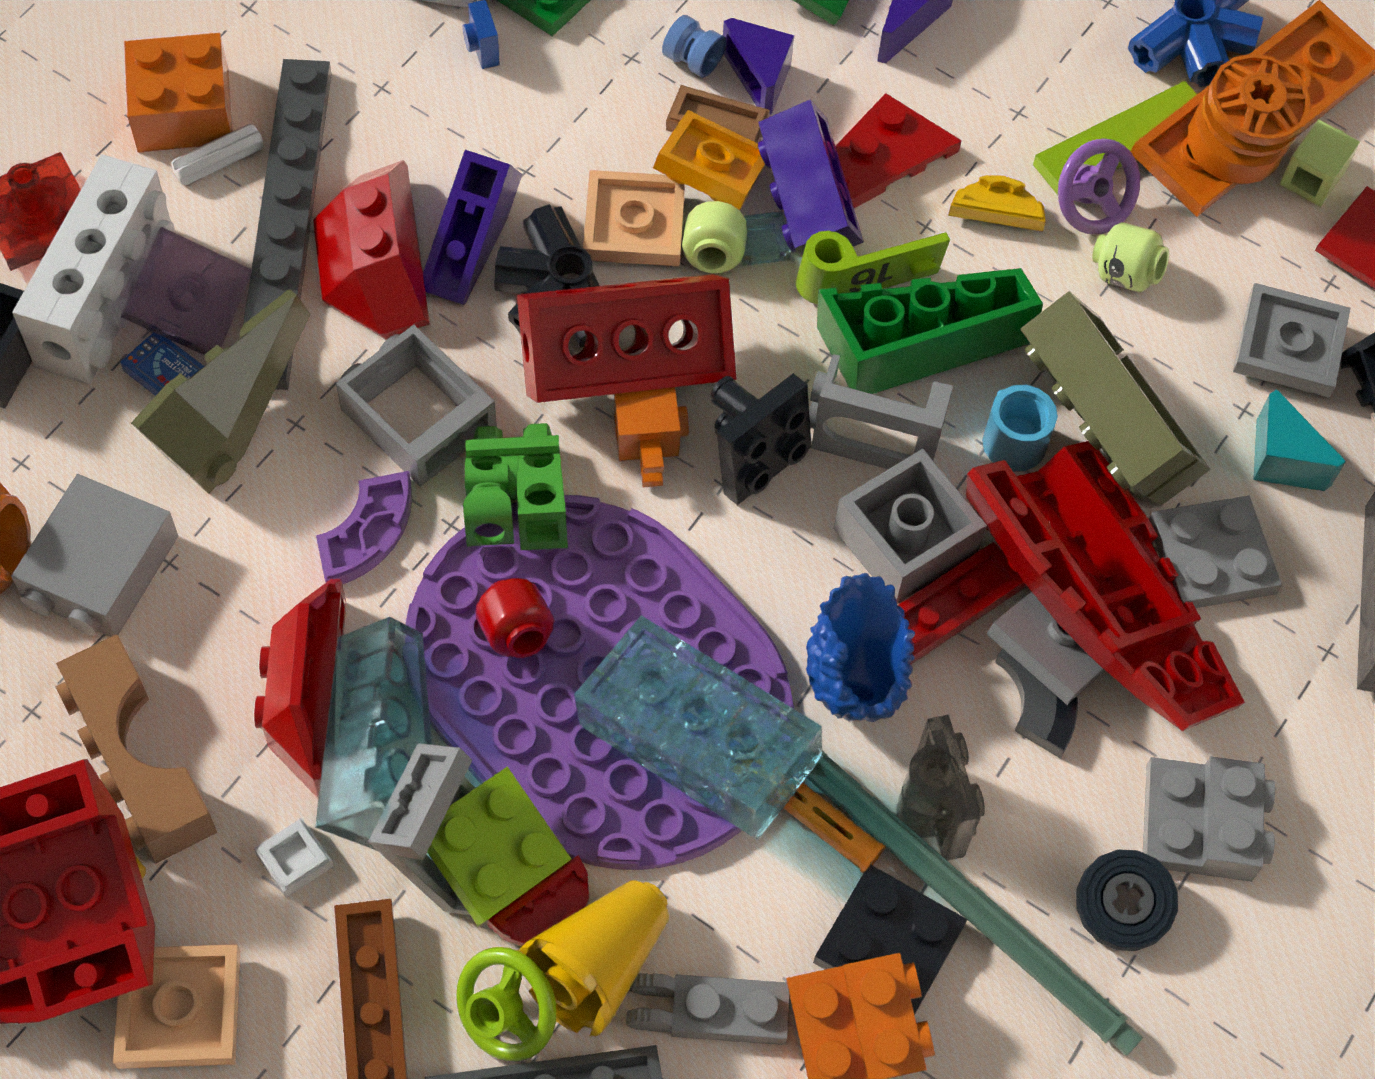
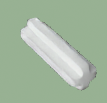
(217, 154)

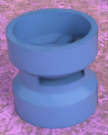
(694, 46)

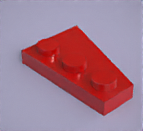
(888, 146)

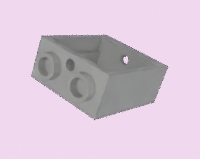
(444, 439)

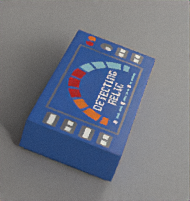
(158, 362)

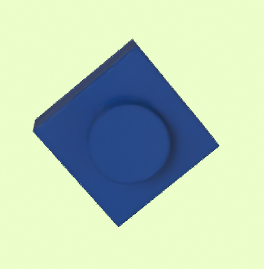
(481, 34)

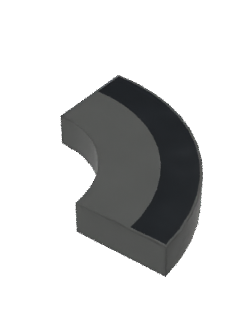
(1043, 714)

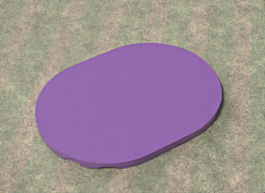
(526, 708)

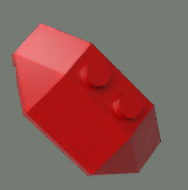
(373, 253)
(300, 681)

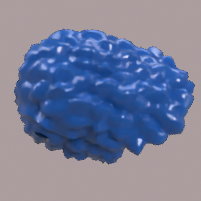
(861, 651)

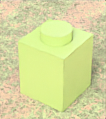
(1319, 162)

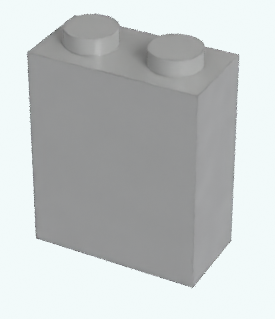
(94, 557)

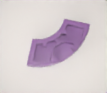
(369, 530)

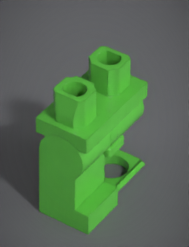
(517, 470)

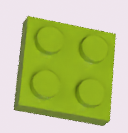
(495, 846)

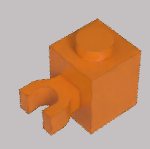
(648, 429)

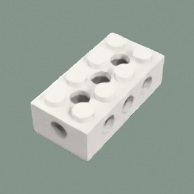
(90, 269)

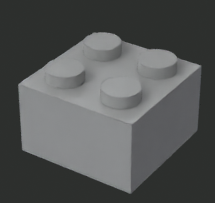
(909, 525)

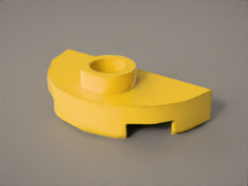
(999, 201)

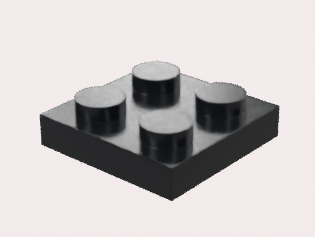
(891, 919)

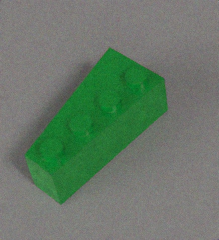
(924, 327)

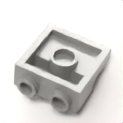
(1208, 817)

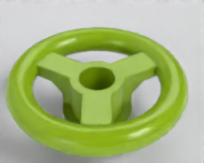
(501, 1006)

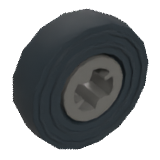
(1155, 907)

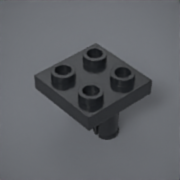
(759, 434)

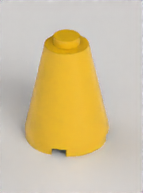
(599, 953)

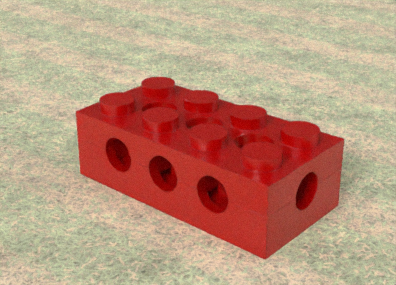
(651, 362)

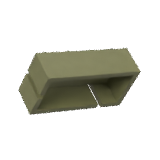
(1113, 400)

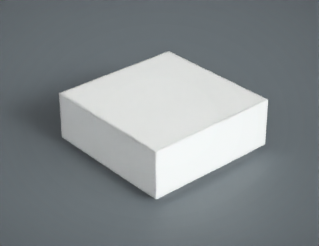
(293, 857)

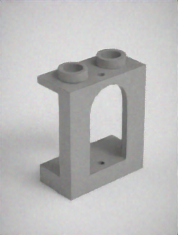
(840, 401)
(415, 813)

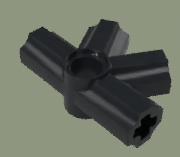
(542, 268)

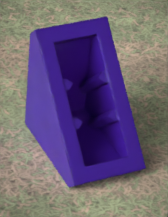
(759, 59)

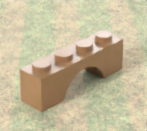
(162, 801)

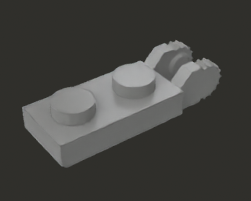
(714, 1008)

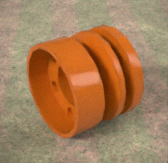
(1248, 118)

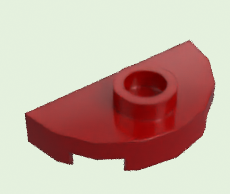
(544, 904)

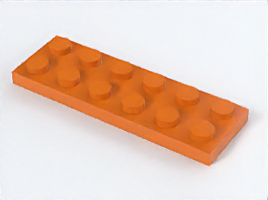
(1316, 46)

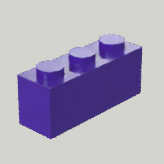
(807, 176)

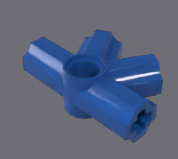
(1199, 34)

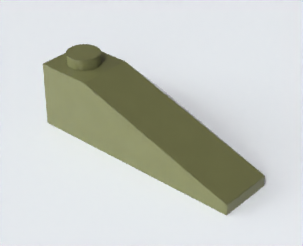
(212, 416)

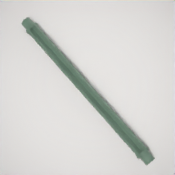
(975, 906)

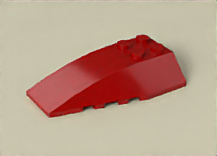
(1095, 571)
(69, 898)

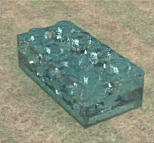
(699, 726)

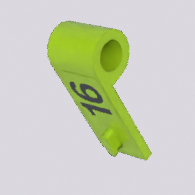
(833, 263)

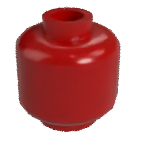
(514, 618)

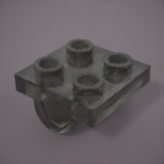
(938, 792)

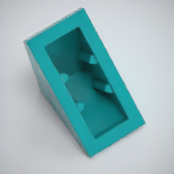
(1291, 449)

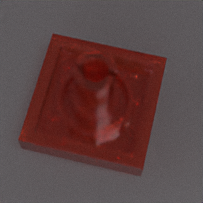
(34, 207)

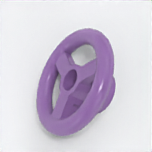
(1095, 185)

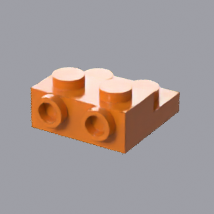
(860, 1020)

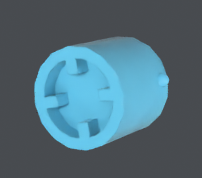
(1020, 427)

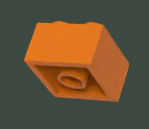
(177, 91)

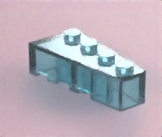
(372, 725)

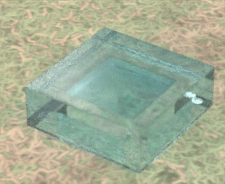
(765, 239)

